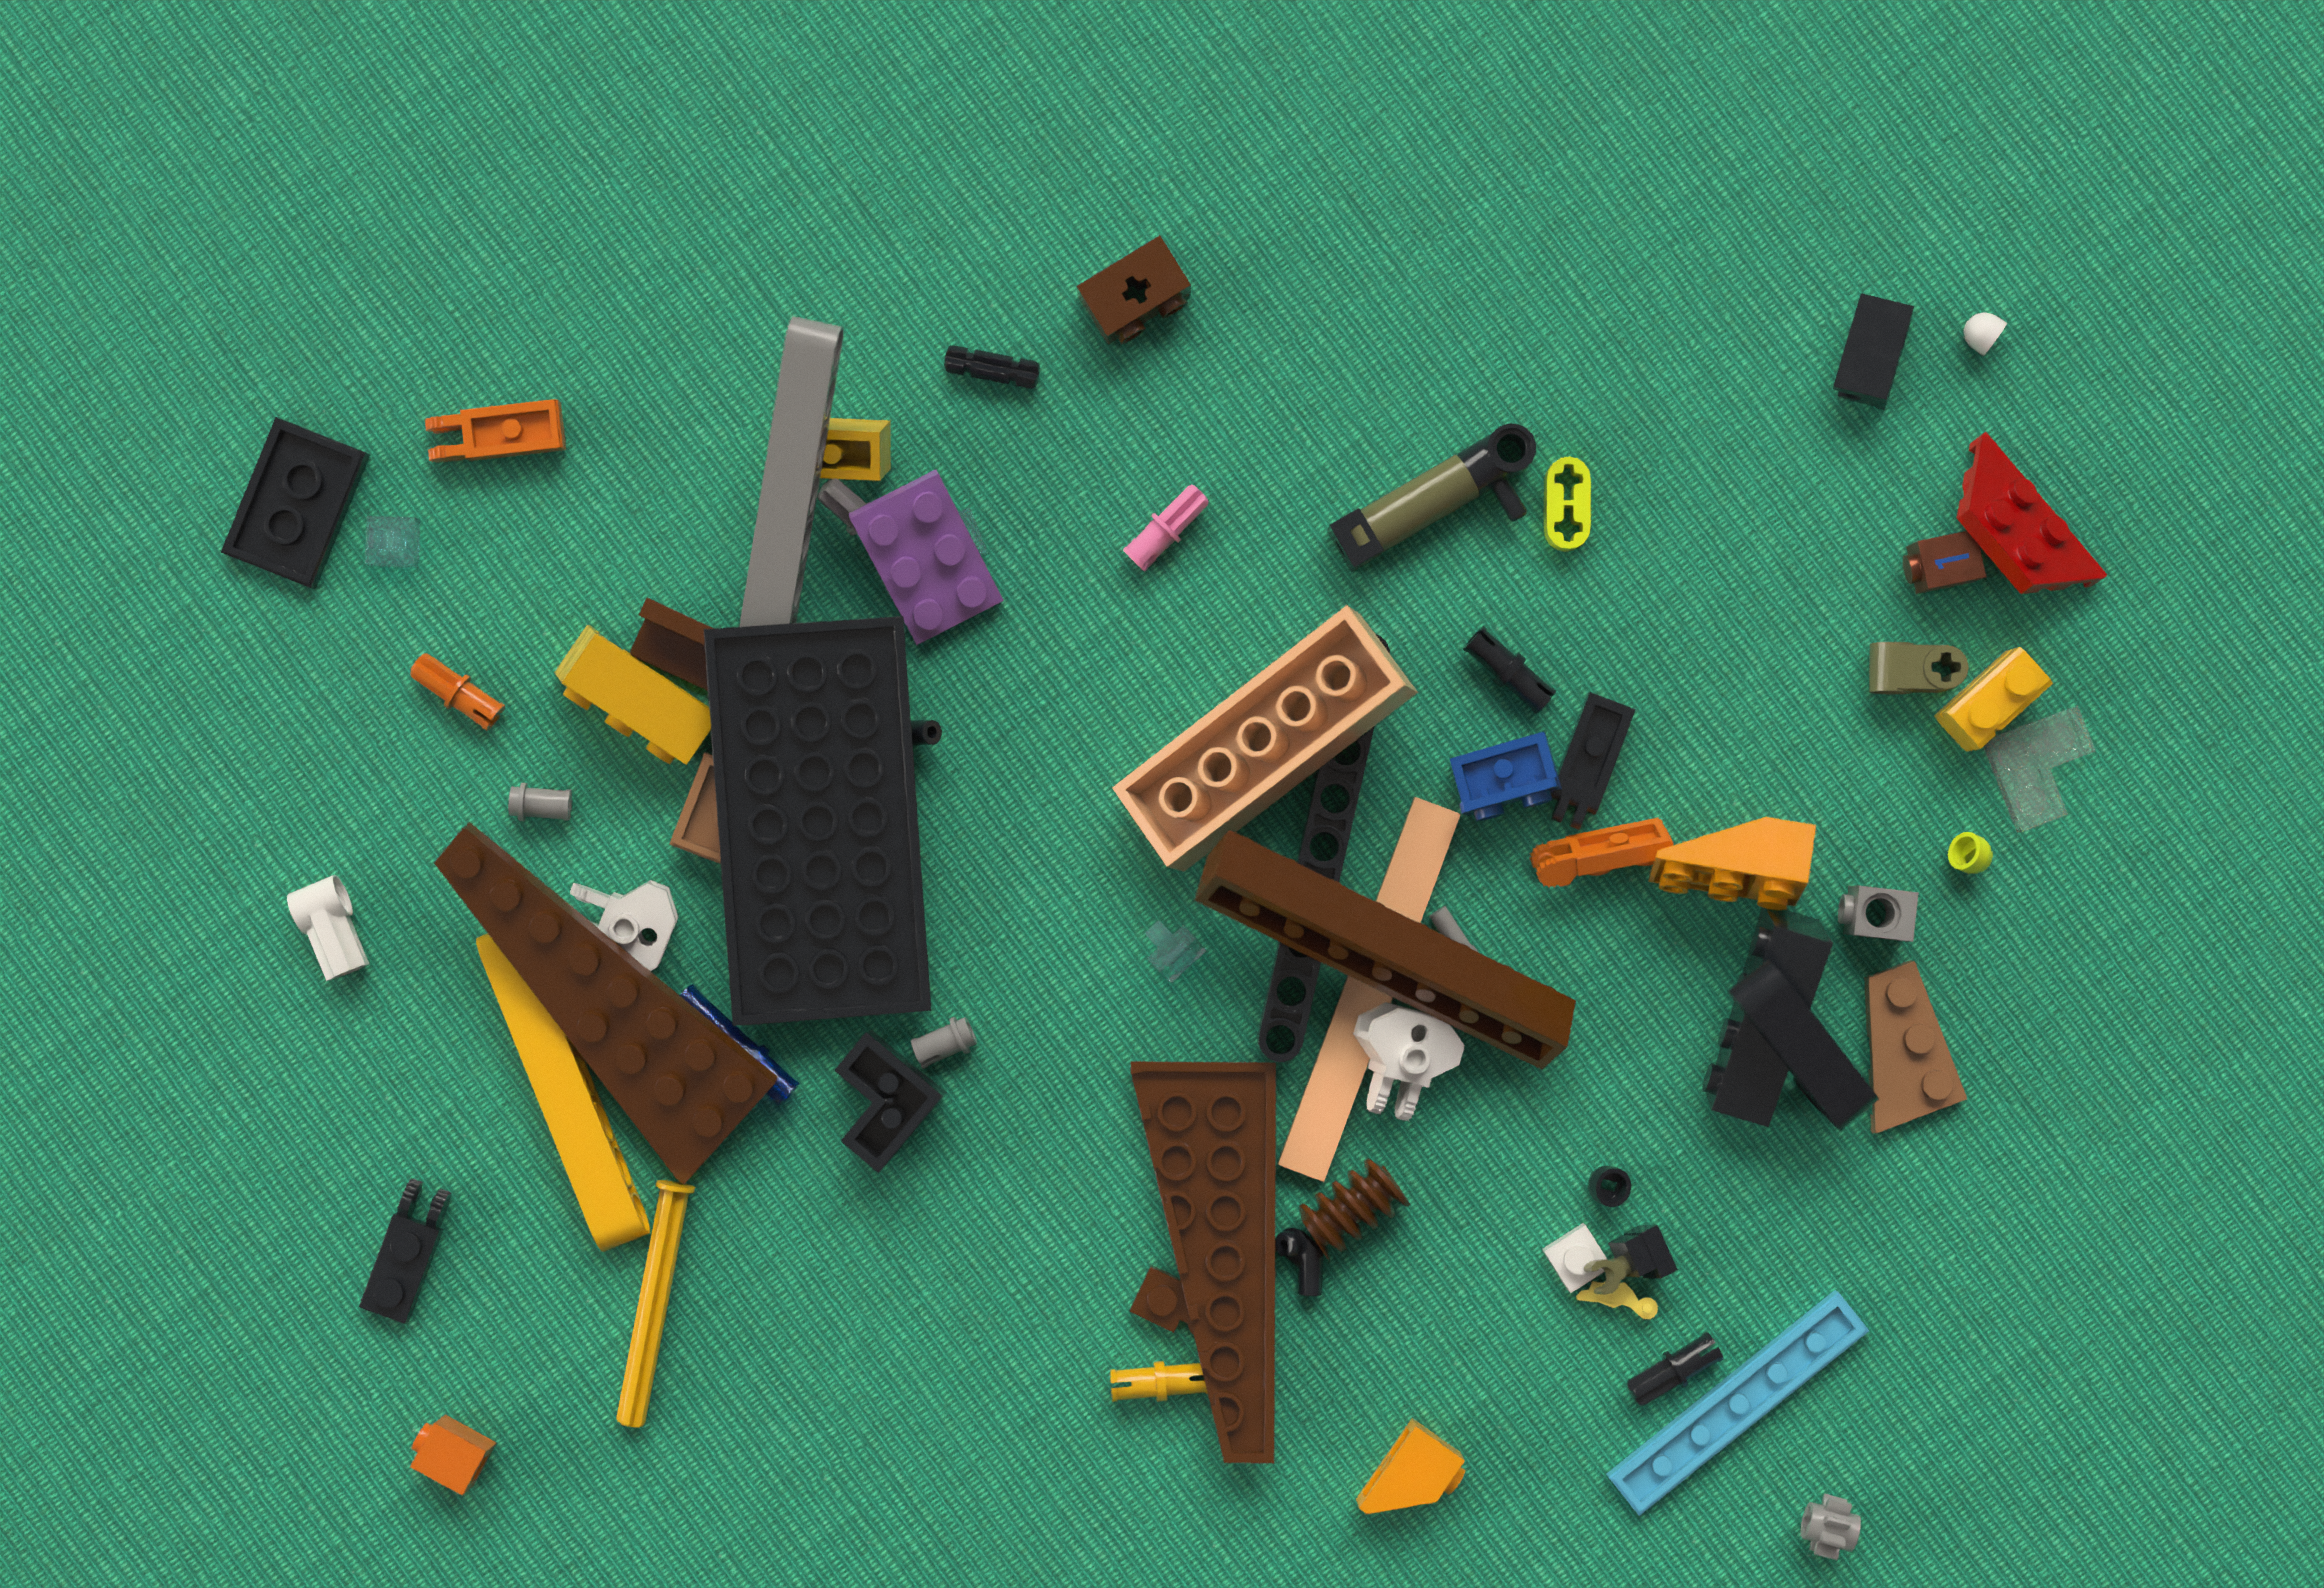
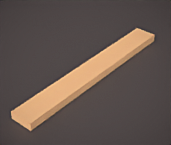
(1341, 1057)

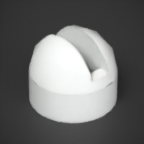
(1983, 331)

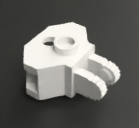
(629, 914)
(1406, 1048)

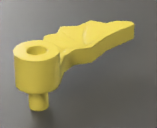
(1624, 1295)

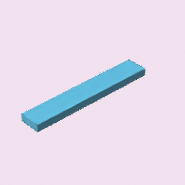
(1737, 1402)

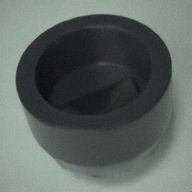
(1605, 1196)

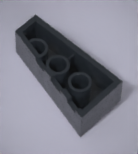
(1747, 1070)

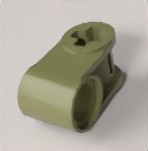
(1908, 670)

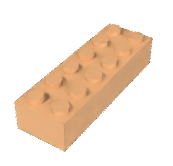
(1264, 739)

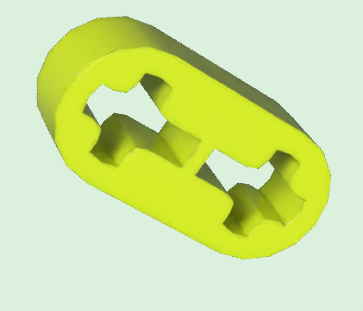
(1579, 504)

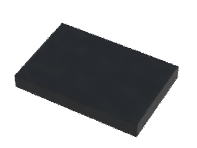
(295, 503)

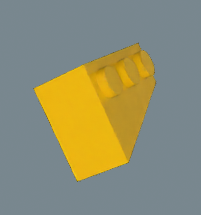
(634, 697)

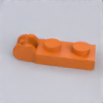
(500, 431)
(1599, 851)

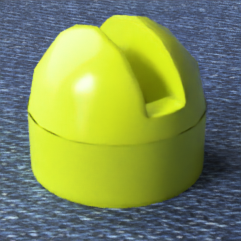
(1970, 848)

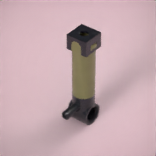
(1433, 495)

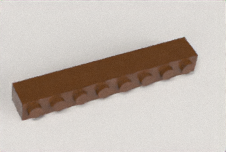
(1385, 950)

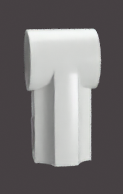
(324, 915)

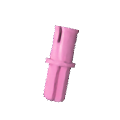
(1166, 527)

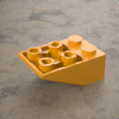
(1751, 861)

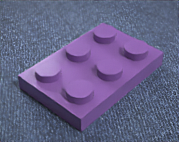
(925, 557)

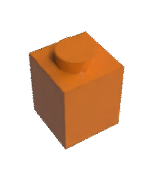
(451, 1453)

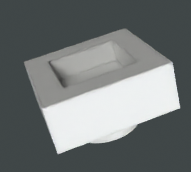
(1571, 1254)

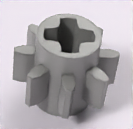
(1830, 1526)

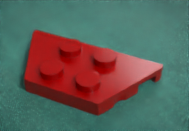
(2019, 526)

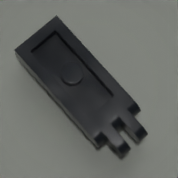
(1590, 757)

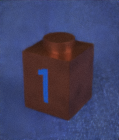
(1943, 562)

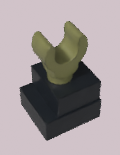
(1636, 1254)

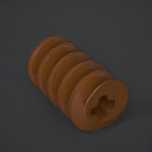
(1352, 1206)

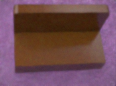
(672, 643)

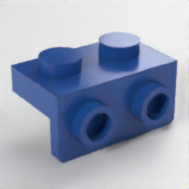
(1506, 775)

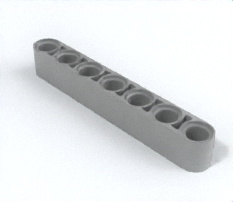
(792, 472)

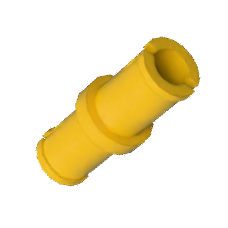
(1157, 1381)

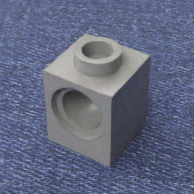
(1899, 918)

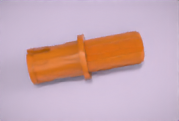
(457, 691)

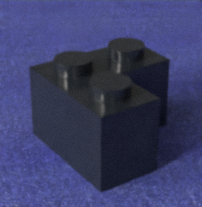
(898, 1094)

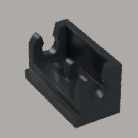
(1873, 350)

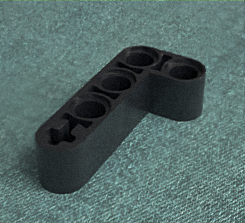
(1803, 1045)

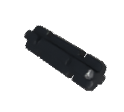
(992, 366)

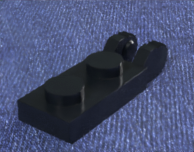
(405, 1256)

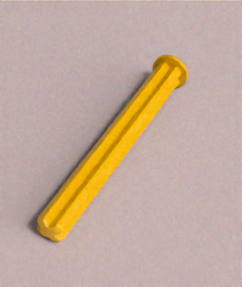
(653, 1302)

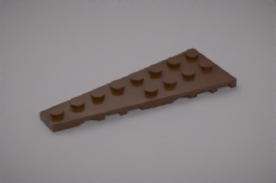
(646, 1043)
(1216, 1179)

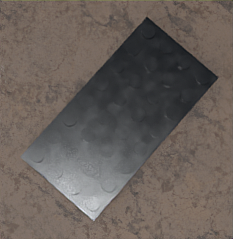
(817, 820)

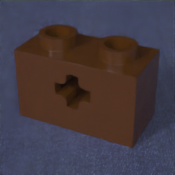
(1146, 267)

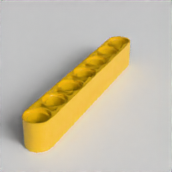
(569, 1107)

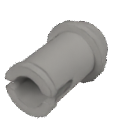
(539, 803)
(944, 1042)

